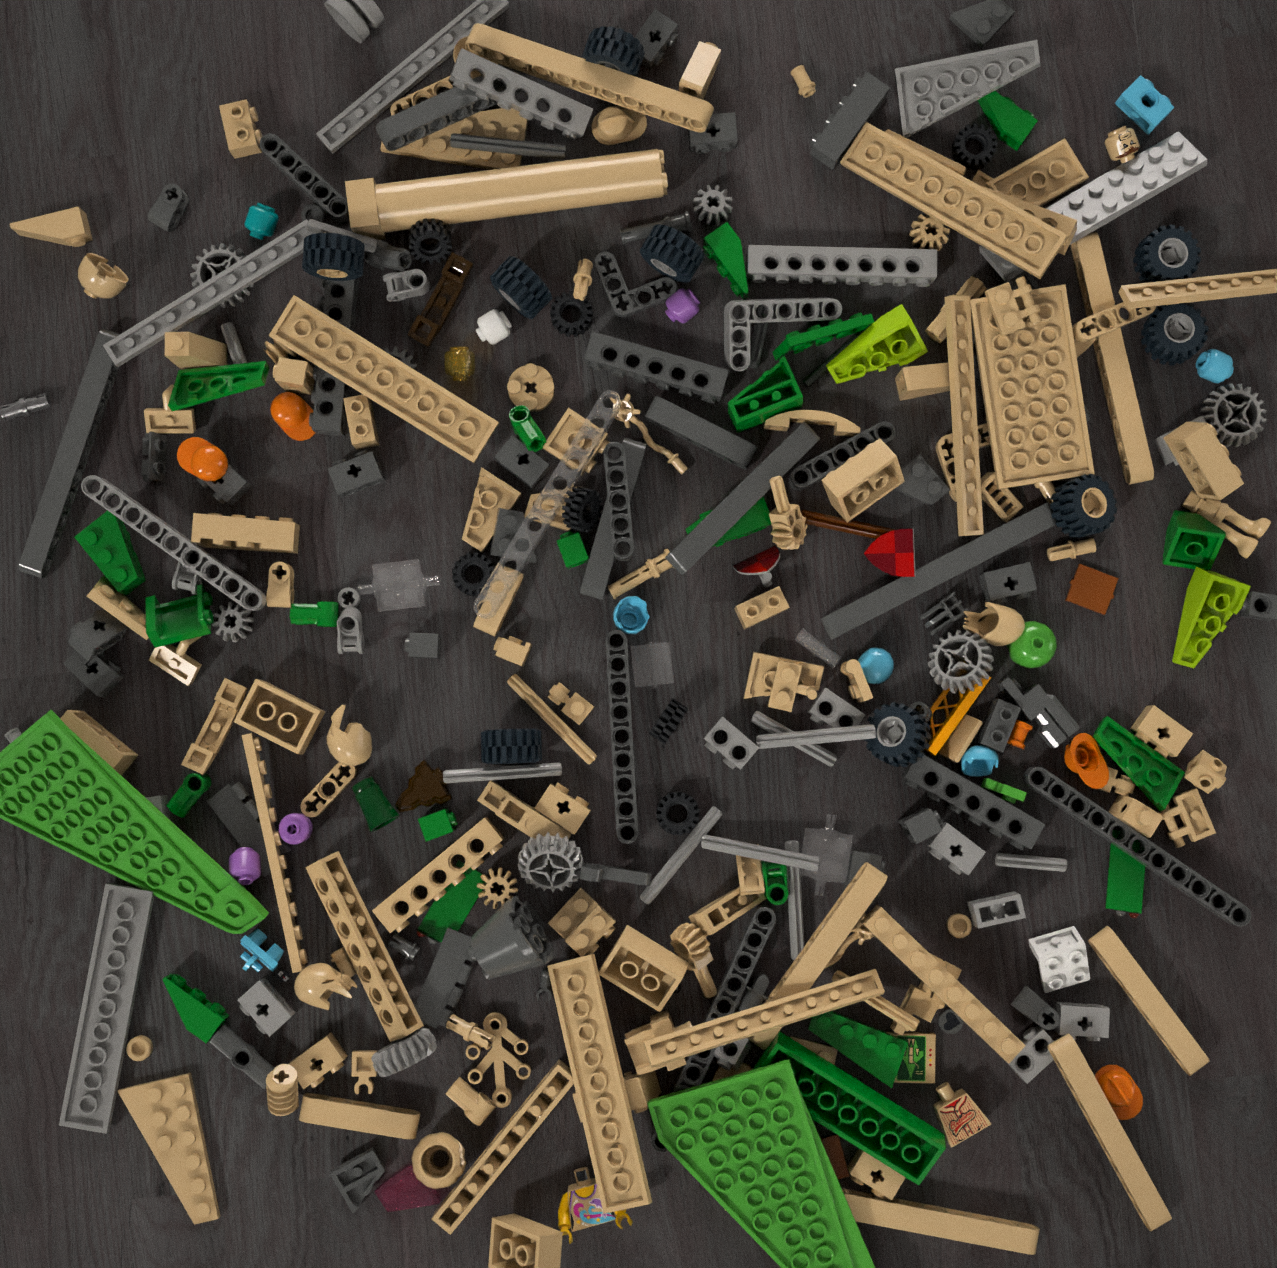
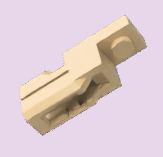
(923, 1000)

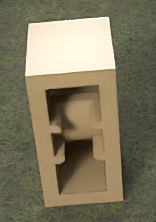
(294, 375)
(361, 421)
(761, 607)
(1174, 734)
(569, 820)
(326, 1049)
(883, 1185)

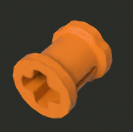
(1019, 734)

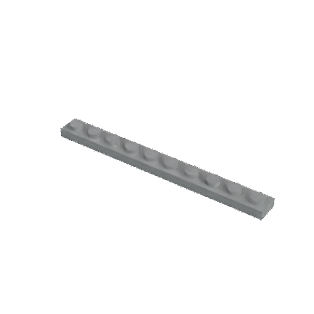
(407, 74)
(207, 295)

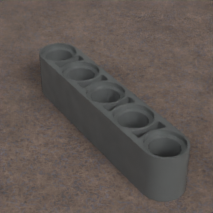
(301, 169)
(700, 432)
(829, 457)
(614, 490)

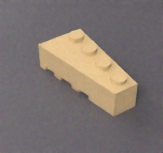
(245, 533)

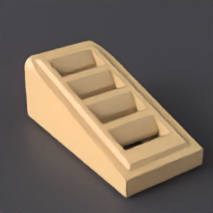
(1006, 516)

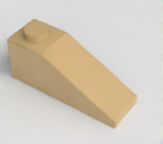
(61, 227)
(724, 910)

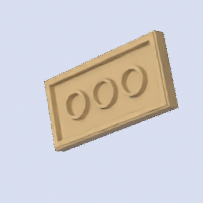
(1042, 176)

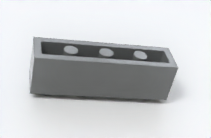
(846, 124)

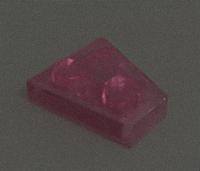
(406, 1192)

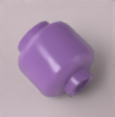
(682, 305)
(303, 828)
(245, 865)

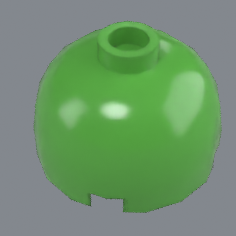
(1034, 646)

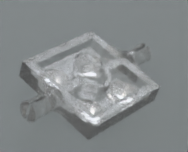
(399, 585)
(832, 849)

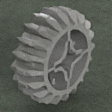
(207, 262)
(1248, 428)
(968, 644)
(550, 862)
(404, 1052)

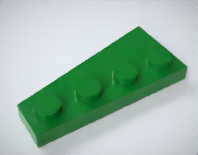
(1140, 762)

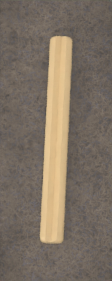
(551, 718)

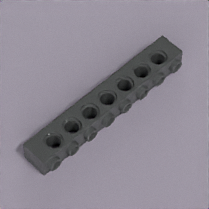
(335, 421)

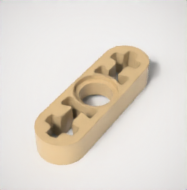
(311, 797)

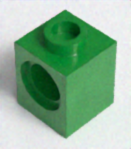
(572, 549)
(437, 824)

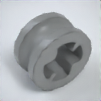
(356, 596)

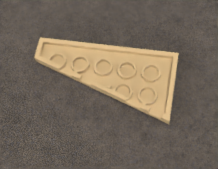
(488, 123)
(173, 1129)

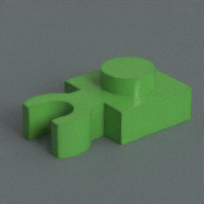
(1008, 793)

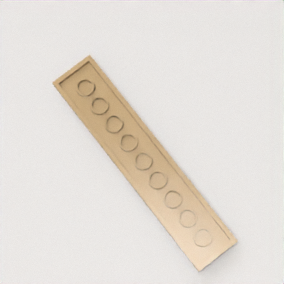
(954, 200)
(383, 379)
(599, 1084)

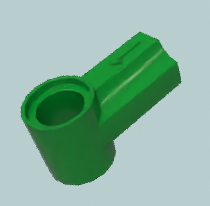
(526, 428)
(320, 614)
(188, 795)

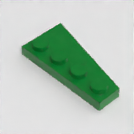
(821, 335)
(210, 383)
(865, 1045)

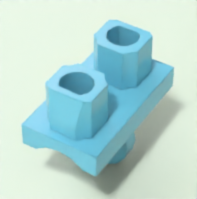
(268, 958)

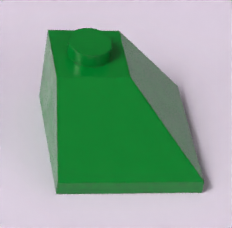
(1191, 541)

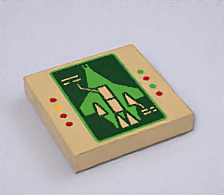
(919, 1058)

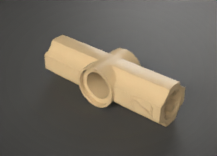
(937, 329)

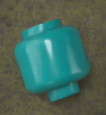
(261, 221)

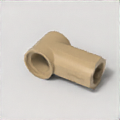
(475, 1105)

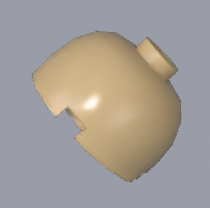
(99, 278)

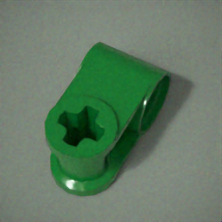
(773, 879)

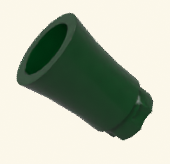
(374, 804)

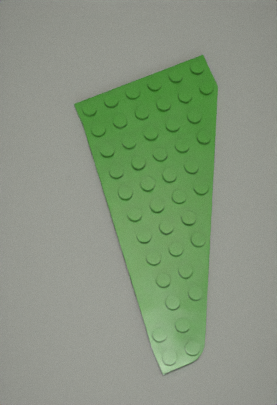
(84, 806)
(764, 1165)

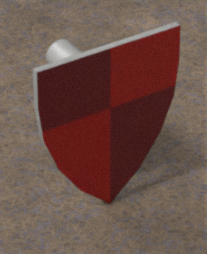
(894, 553)
(760, 565)

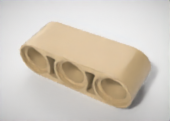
(494, 624)

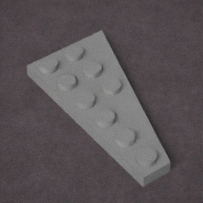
(947, 85)

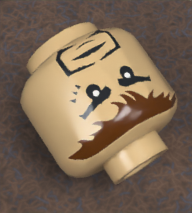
(1122, 144)

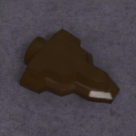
(424, 789)

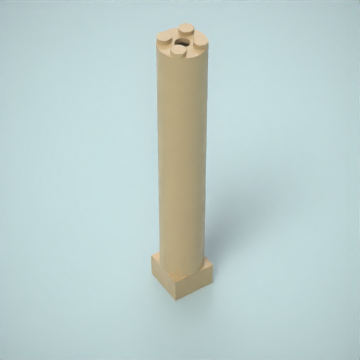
(505, 192)

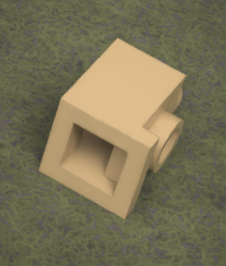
(512, 650)

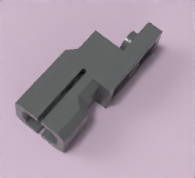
(1045, 709)

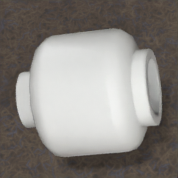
(493, 326)

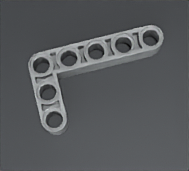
(771, 314)

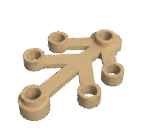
(499, 1055)

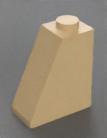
(700, 70)
(194, 351)
(922, 380)

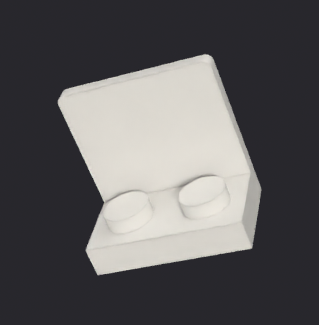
(1061, 958)

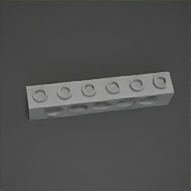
(578, 113)

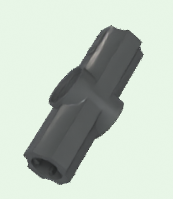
(231, 1045)

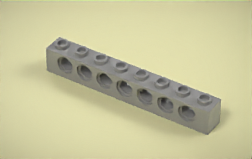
(923, 259)

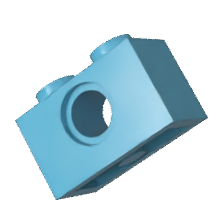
(1145, 117)

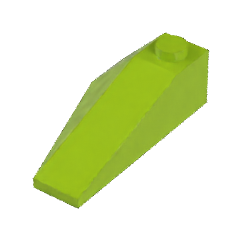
(883, 344)
(1206, 609)

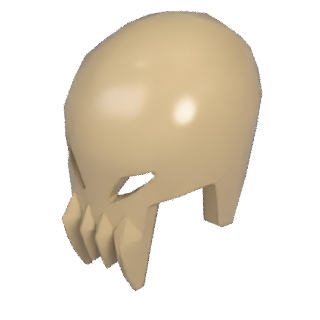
(998, 626)
(350, 746)
(318, 982)

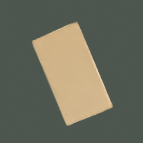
(960, 738)

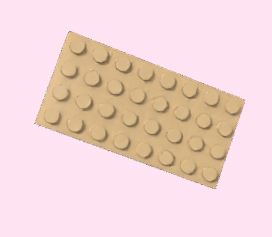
(1033, 393)

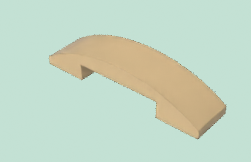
(842, 426)
(215, 727)

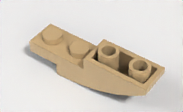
(518, 812)

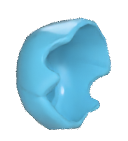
(631, 615)
(876, 665)
(979, 761)

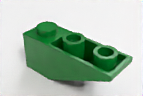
(1007, 120)
(726, 250)
(196, 1012)

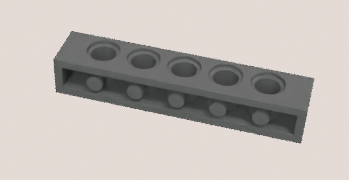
(601, 344)
(1028, 826)

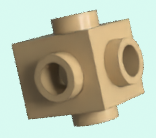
(1206, 772)

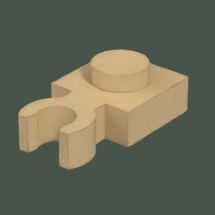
(363, 1068)

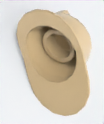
(618, 125)

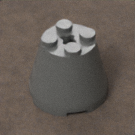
(511, 940)

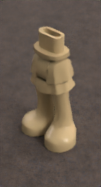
(1216, 511)

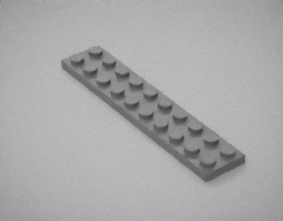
(1119, 191)
(107, 1008)

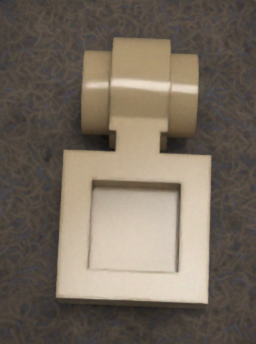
(576, 707)
(1124, 785)

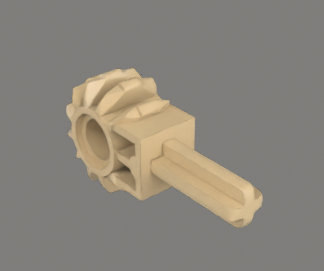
(786, 518)
(694, 948)

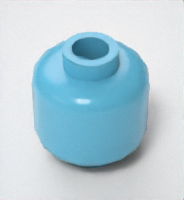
(1214, 366)

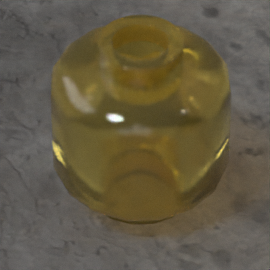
(459, 363)

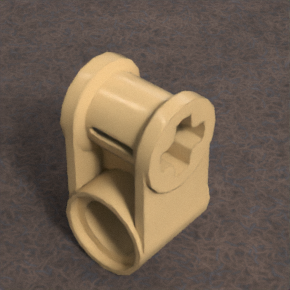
(280, 591)

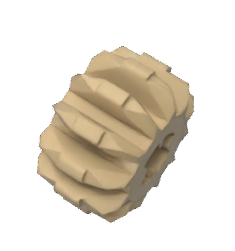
(929, 240)
(493, 895)

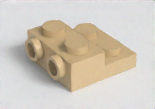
(563, 435)
(582, 923)

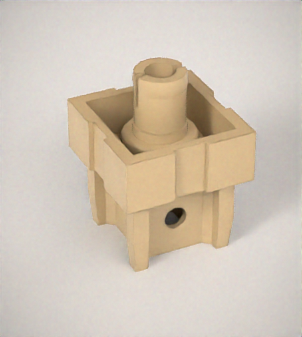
(660, 1025)

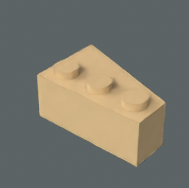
(639, 1091)

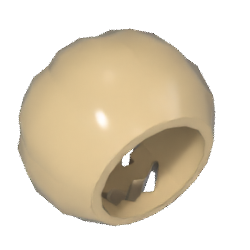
(424, 1167)

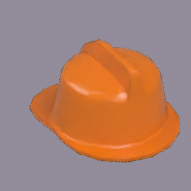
(1086, 759)
(1120, 1091)

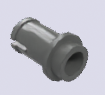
(405, 948)

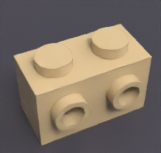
(240, 128)

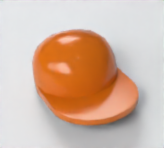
(292, 415)
(202, 459)

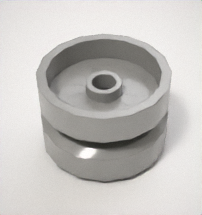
(355, 16)

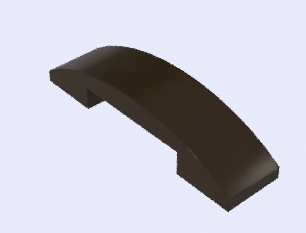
(442, 300)

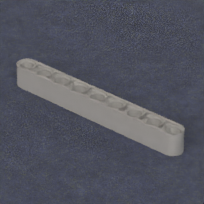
(164, 537)

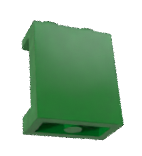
(179, 618)

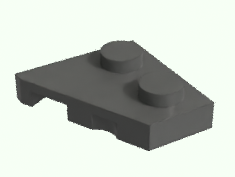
(922, 482)
(505, 529)

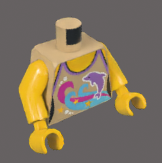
(582, 1206)

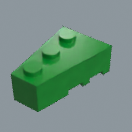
(767, 397)
(752, 521)
(112, 552)

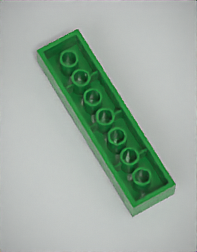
(859, 1112)

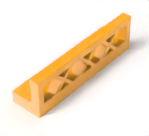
(955, 716)

